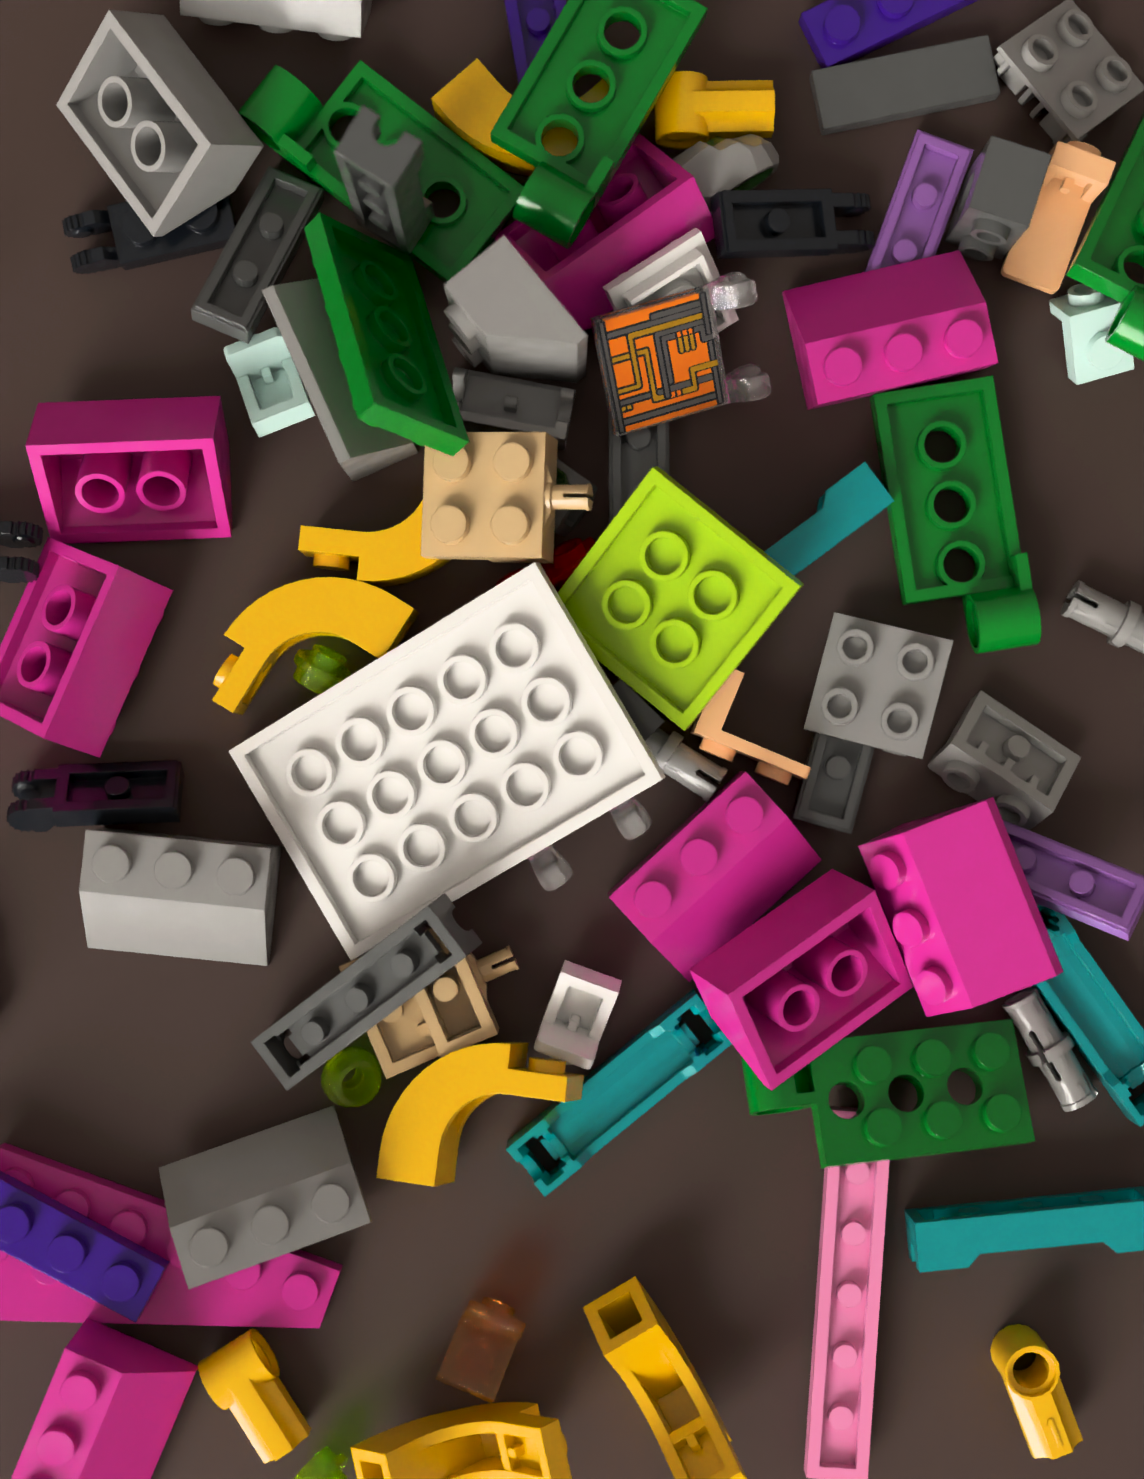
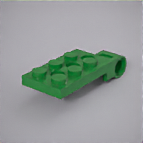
(300, 130)
(568, 187)
(1118, 238)
(1000, 595)
(926, 1059)

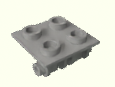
(1068, 71)
(878, 685)

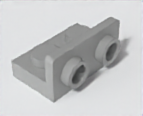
(1005, 759)

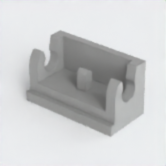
(512, 404)

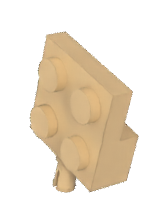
(496, 499)
(441, 1016)

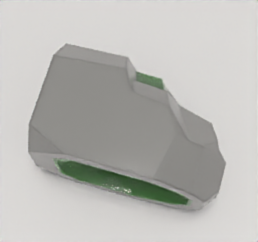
(729, 163)

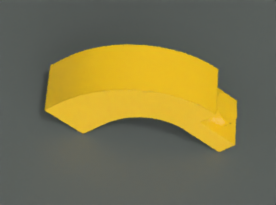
(473, 106)
(382, 556)
(305, 611)
(431, 1112)
(663, 1383)
(468, 1443)

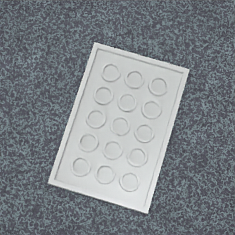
(447, 760)

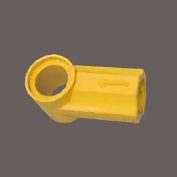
(701, 109)
(247, 1381)
(1036, 1392)

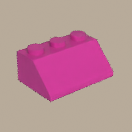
(637, 216)
(889, 329)
(132, 469)
(77, 646)
(715, 874)
(960, 908)
(803, 976)
(106, 1409)

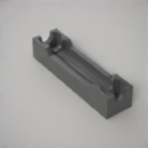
(384, 182)
(366, 992)

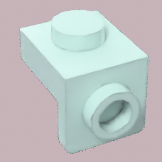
(1085, 323)
(269, 382)

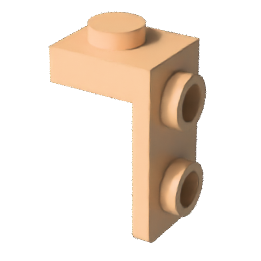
(1069, 187)
(725, 745)

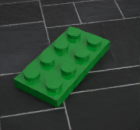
(385, 336)

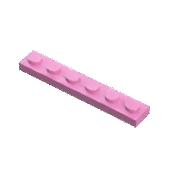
(846, 1319)

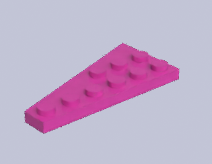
(275, 1293)

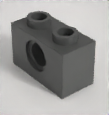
(997, 199)

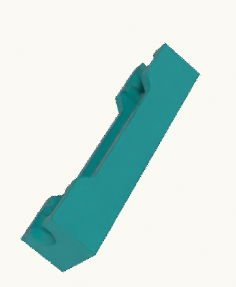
(838, 514)
(1095, 1017)
(618, 1093)
(958, 1233)

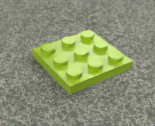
(674, 597)

